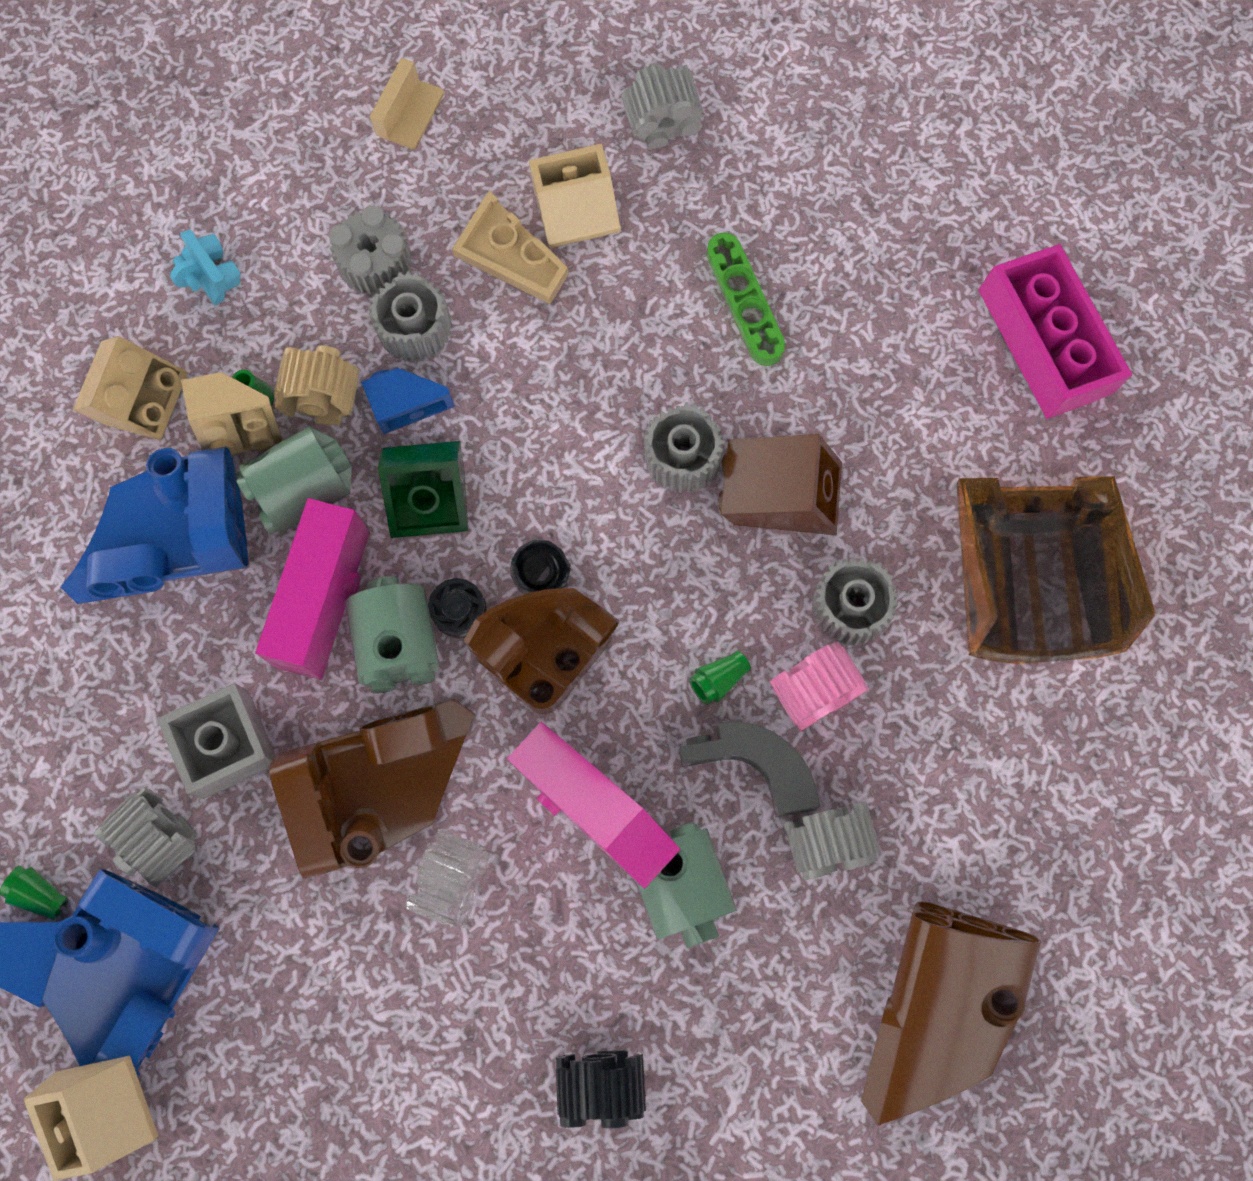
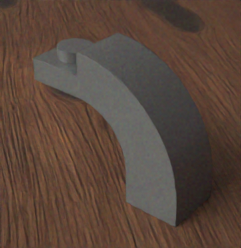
(775, 758)

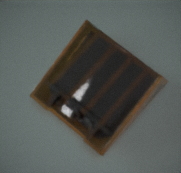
(1049, 571)

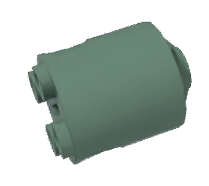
(293, 471)
(391, 620)
(693, 896)

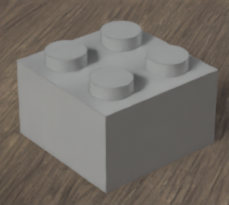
(217, 741)

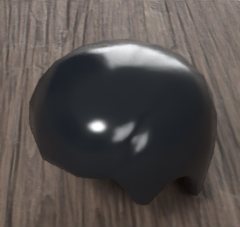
(531, 562)

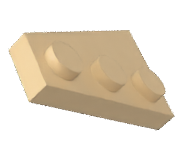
(507, 251)

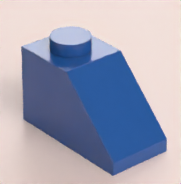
(404, 398)

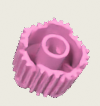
(819, 685)

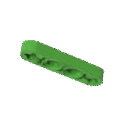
(749, 298)

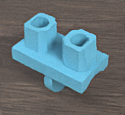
(197, 269)

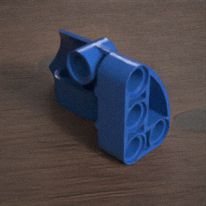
(164, 527)
(127, 974)

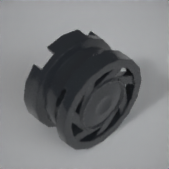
(456, 606)

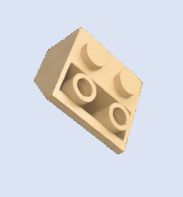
(575, 195)
(130, 388)
(229, 414)
(90, 1117)

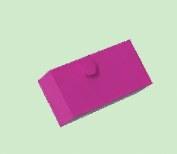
(1054, 331)
(314, 589)
(593, 804)

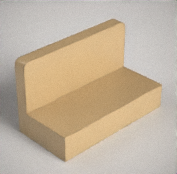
(405, 106)

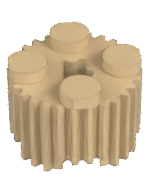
(316, 384)

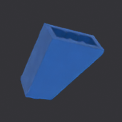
(28, 957)

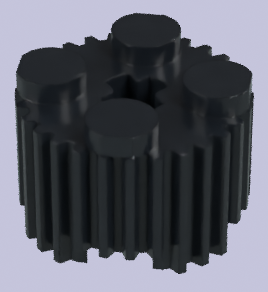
(600, 1087)

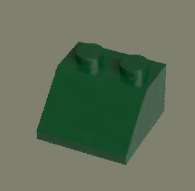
(424, 489)

